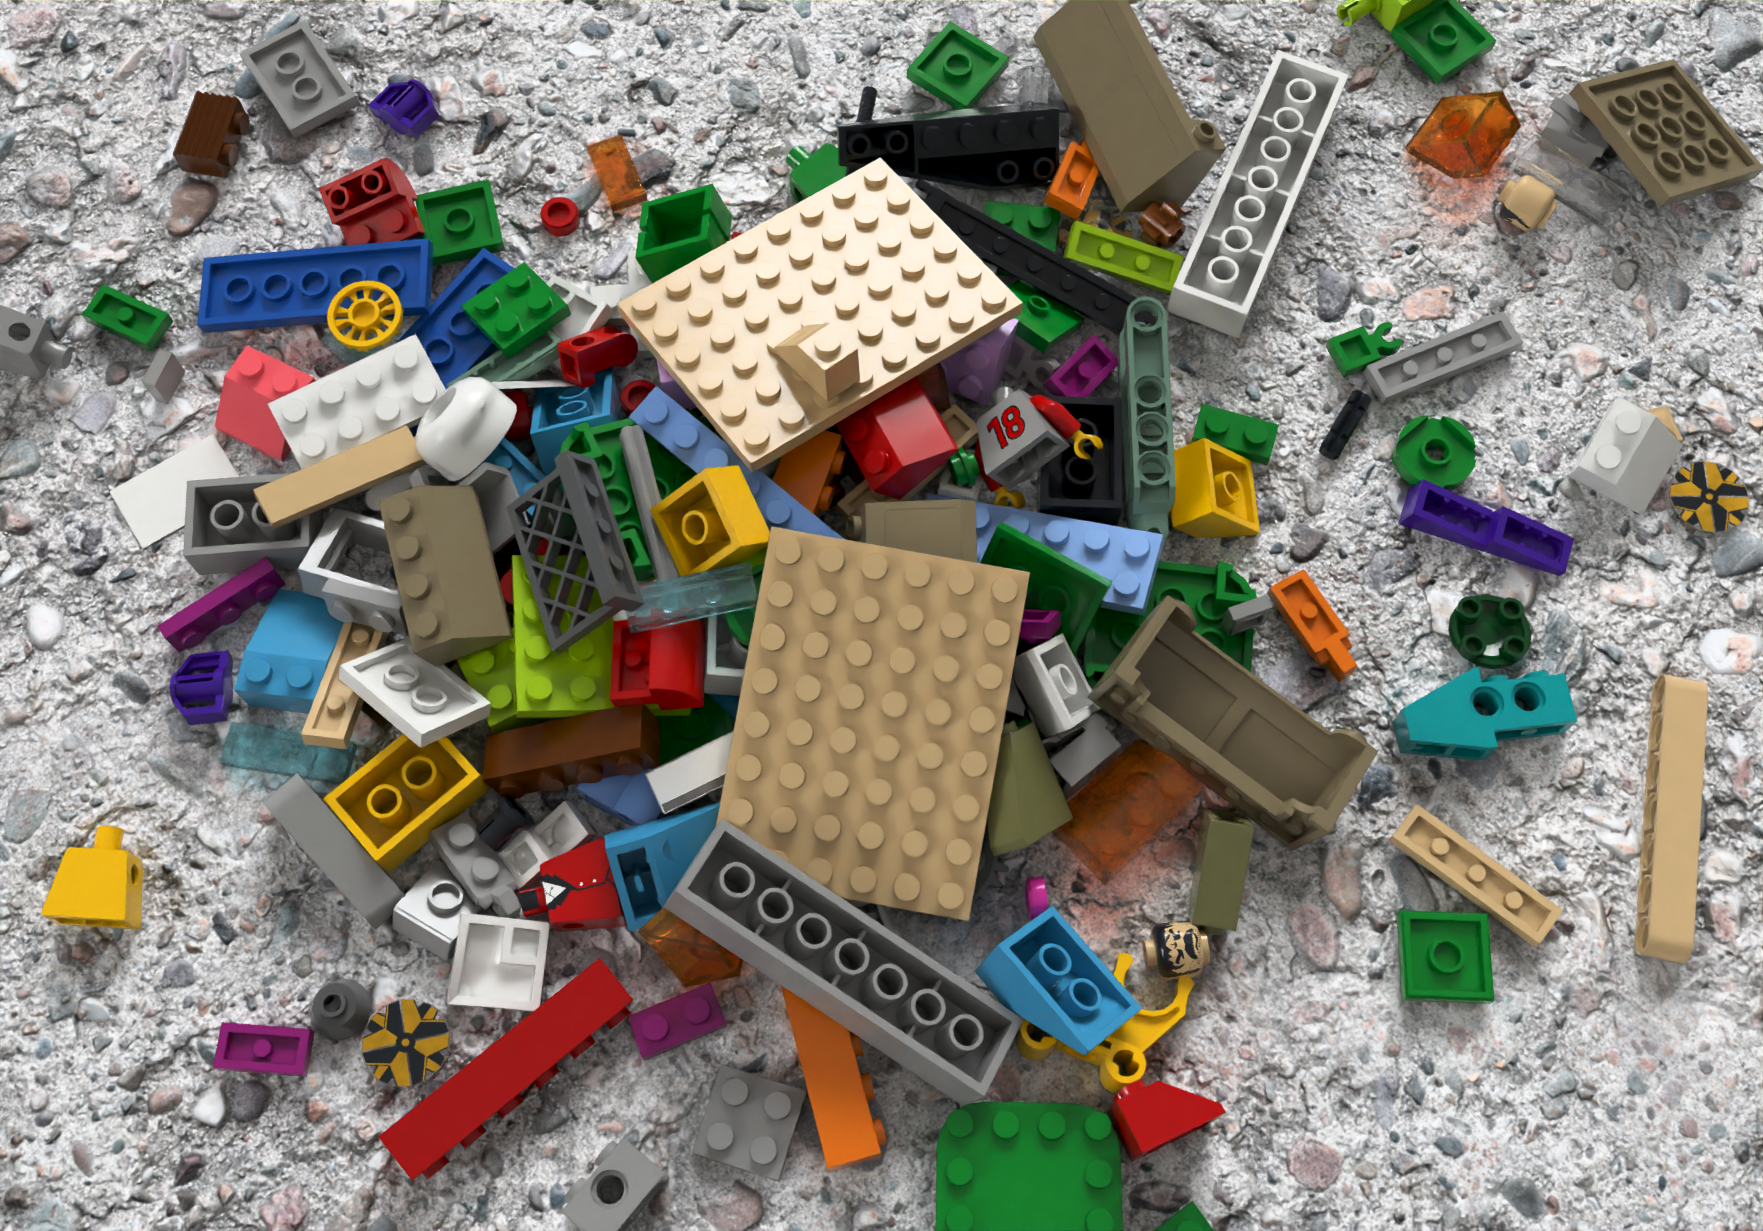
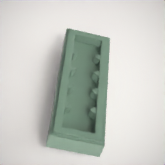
(520, 366)

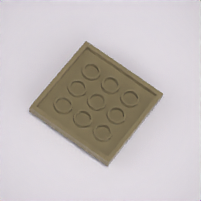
(1666, 132)

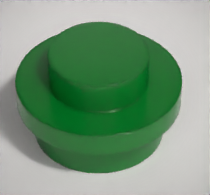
(963, 468)

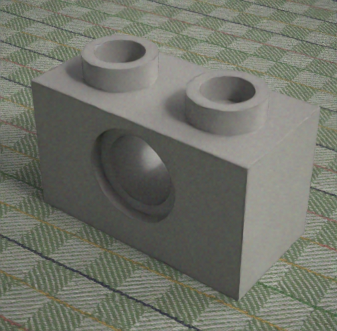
(640, 1181)

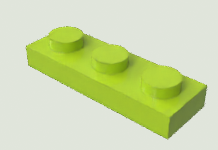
(1123, 257)

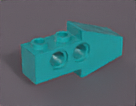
(1450, 727)

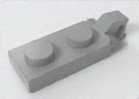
(476, 866)

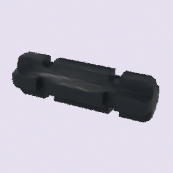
(1345, 424)

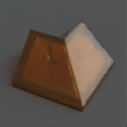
(688, 952)

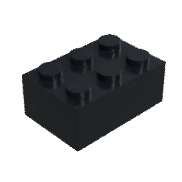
(1081, 486)

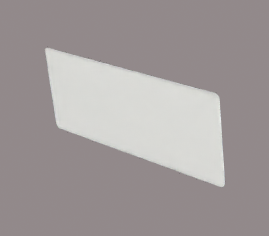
(530, 384)

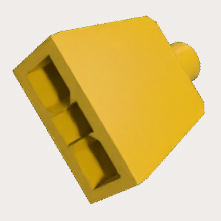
(97, 885)

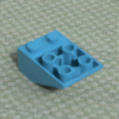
(654, 857)

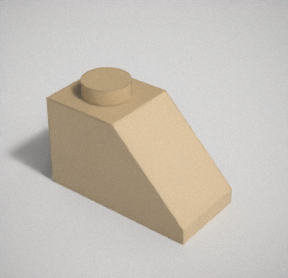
(822, 358)

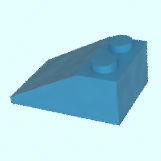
(563, 408)
(288, 653)
(1057, 983)

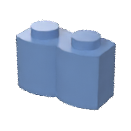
(624, 797)

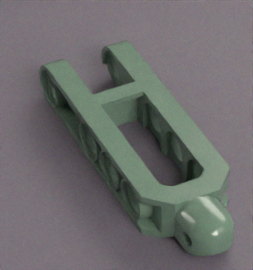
(1146, 399)

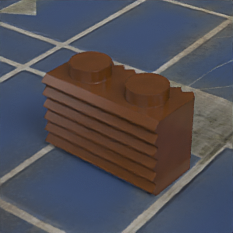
(211, 135)

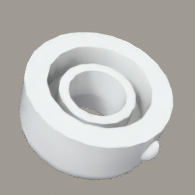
(464, 427)

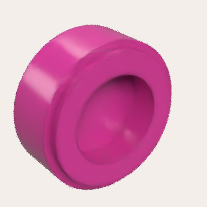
(1035, 896)

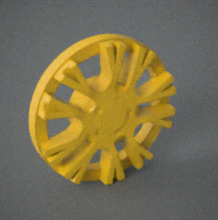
(365, 315)

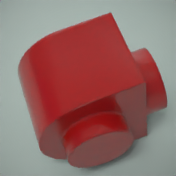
(522, 421)

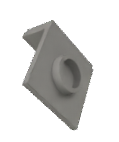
(495, 493)
(433, 910)

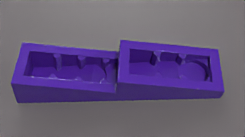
(1494, 532)

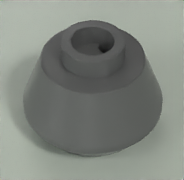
(340, 1009)

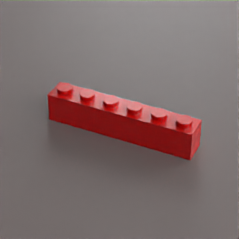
(505, 1069)

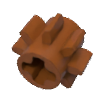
(1162, 224)

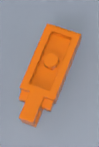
(1073, 180)
(1314, 623)

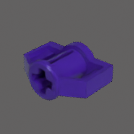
(406, 107)
(204, 687)

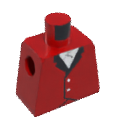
(577, 891)

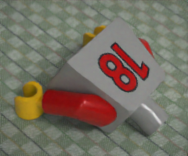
(1022, 437)

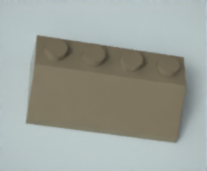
(445, 572)

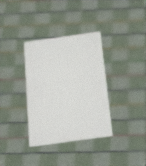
(157, 498)

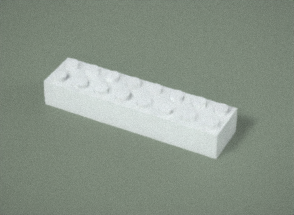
(1257, 194)

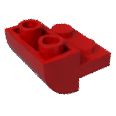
(373, 205)
(658, 666)

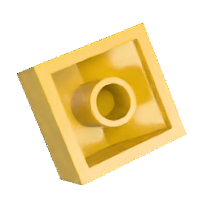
(1213, 492)

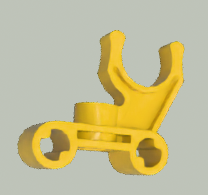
(1123, 1045)

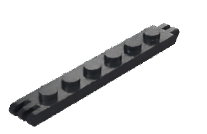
(1033, 262)

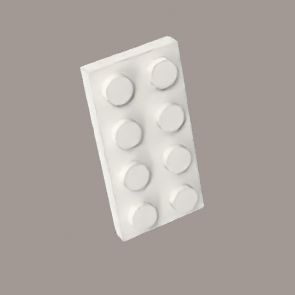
(358, 402)

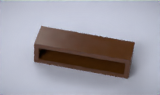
(572, 751)

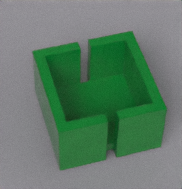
(681, 230)

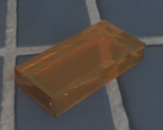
(617, 173)

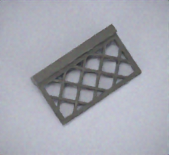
(595, 534)

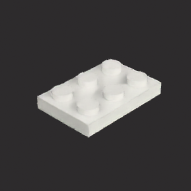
(414, 694)

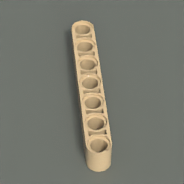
(1672, 819)

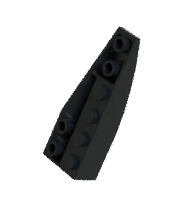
(961, 147)

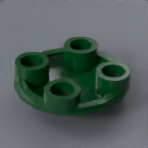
(1490, 630)

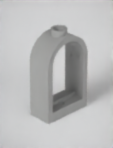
(331, 544)

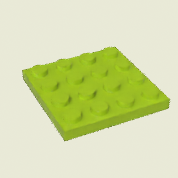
(565, 681)

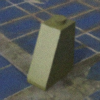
(1024, 793)
(1219, 870)

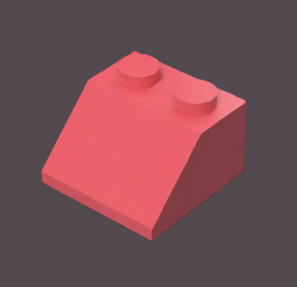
(245, 396)

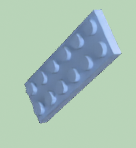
(1114, 552)

